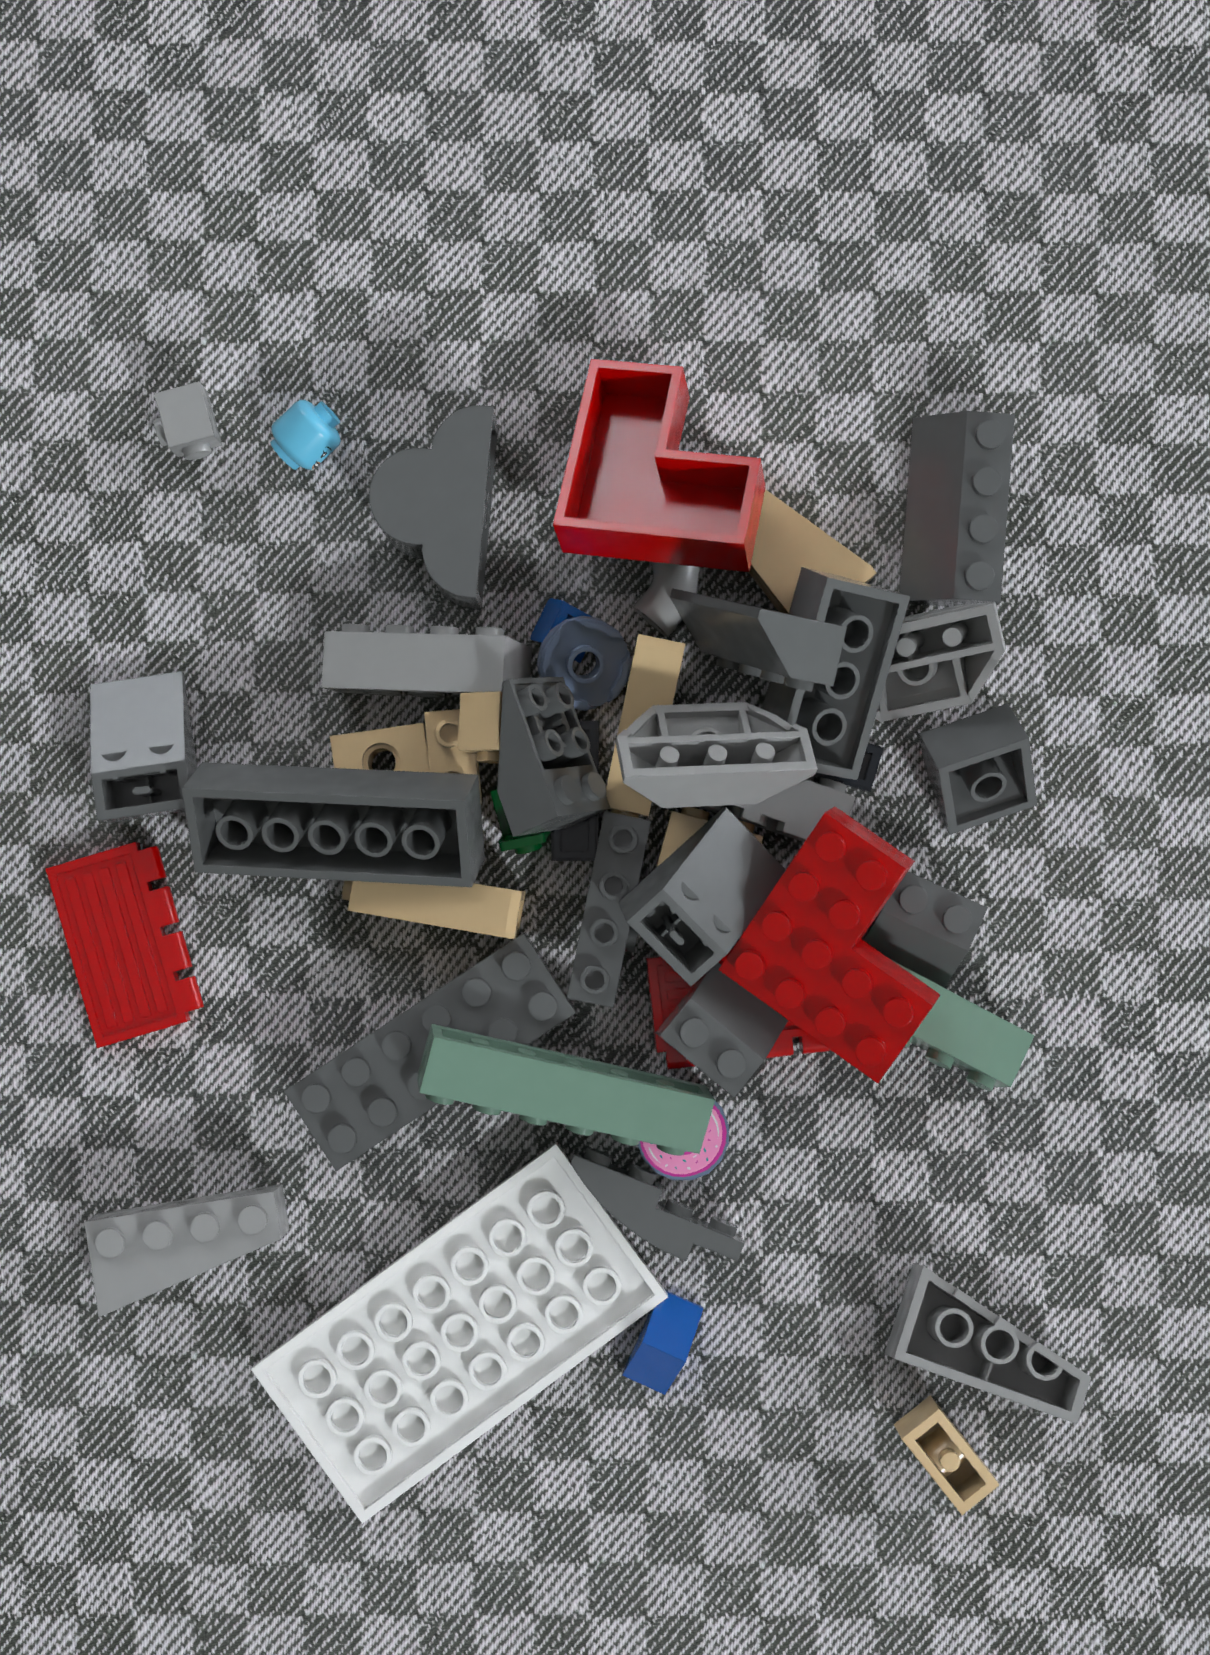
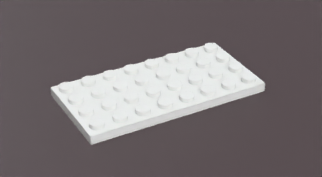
(459, 1332)

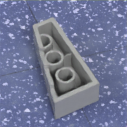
(421, 662)
(794, 809)
(169, 1242)
(968, 1343)

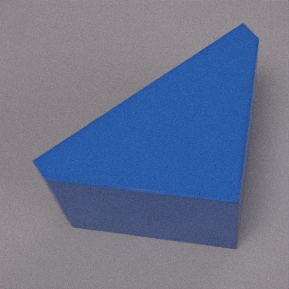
(664, 1343)

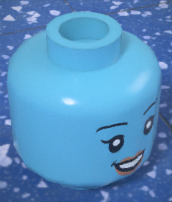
(305, 434)

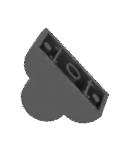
(440, 502)

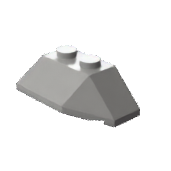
(942, 660)
(713, 754)

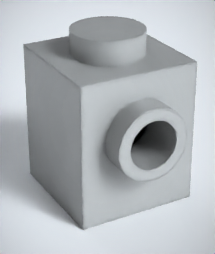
(187, 421)

